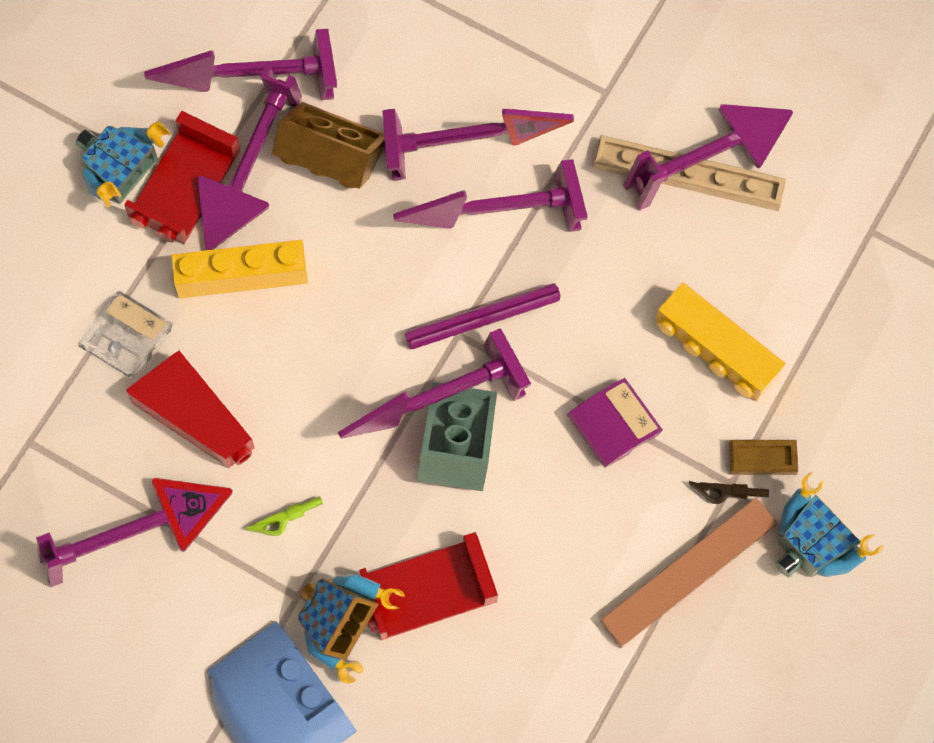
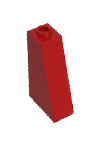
(190, 408)

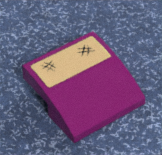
(614, 422)

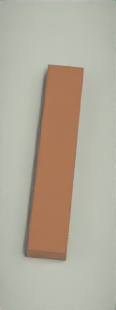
(688, 572)

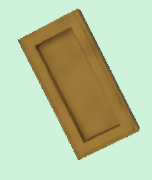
(763, 457)

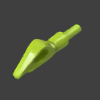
(289, 514)

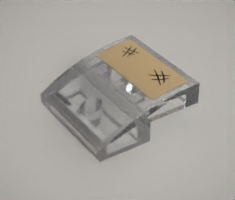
(125, 334)

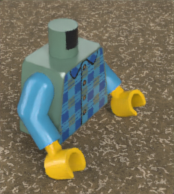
(118, 159)
(817, 537)

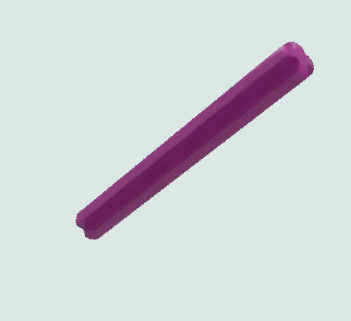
(482, 316)

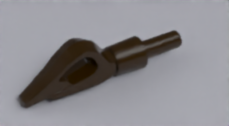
(726, 490)

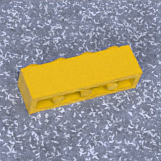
(239, 269)
(719, 342)

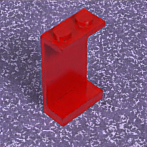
(172, 194)
(433, 587)

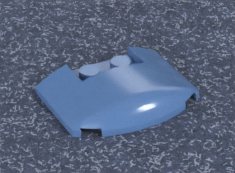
(274, 695)

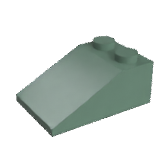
(458, 439)

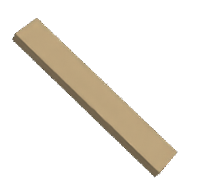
(705, 177)

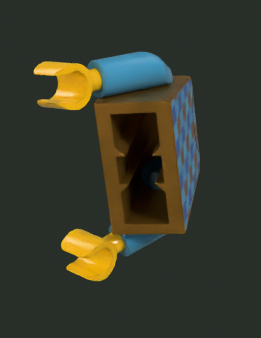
(337, 616)

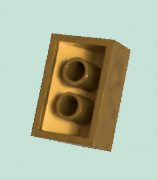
(328, 145)

